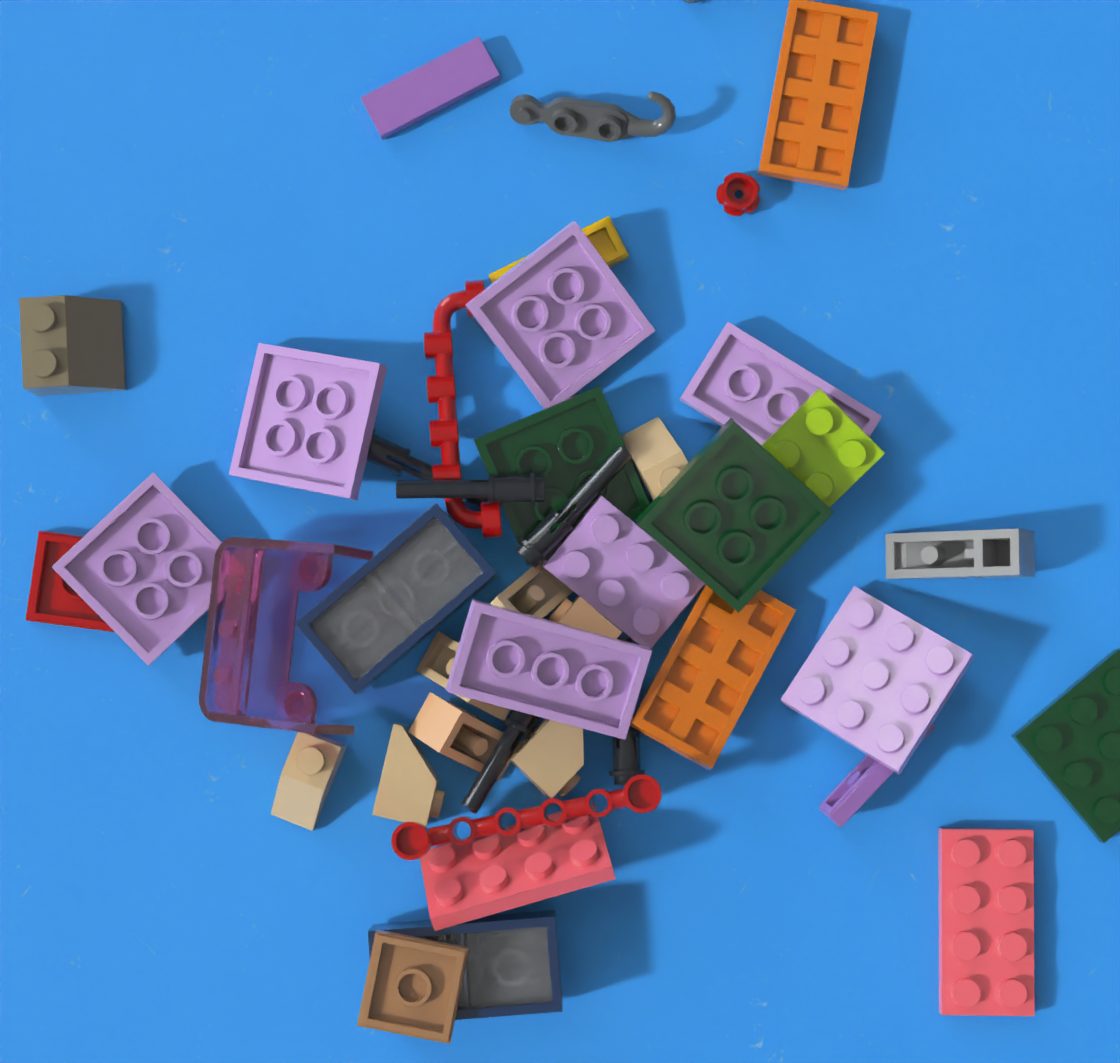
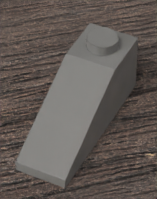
(961, 554)

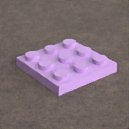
(560, 316)
(308, 421)
(145, 568)
(877, 679)

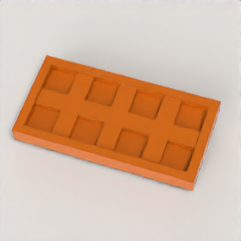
(818, 94)
(711, 674)

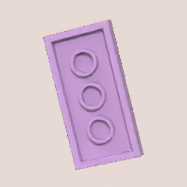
(760, 387)
(548, 669)

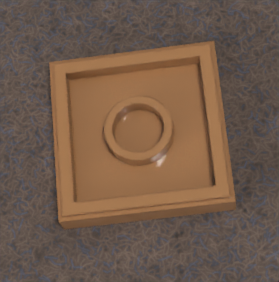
(413, 986)

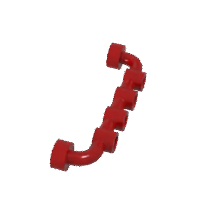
(445, 431)
(414, 839)

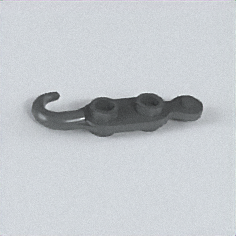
(592, 118)

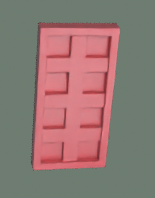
(514, 869)
(986, 921)

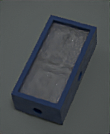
(396, 599)
(508, 964)

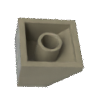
(72, 345)

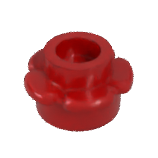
(738, 182)

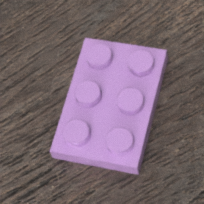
(623, 573)

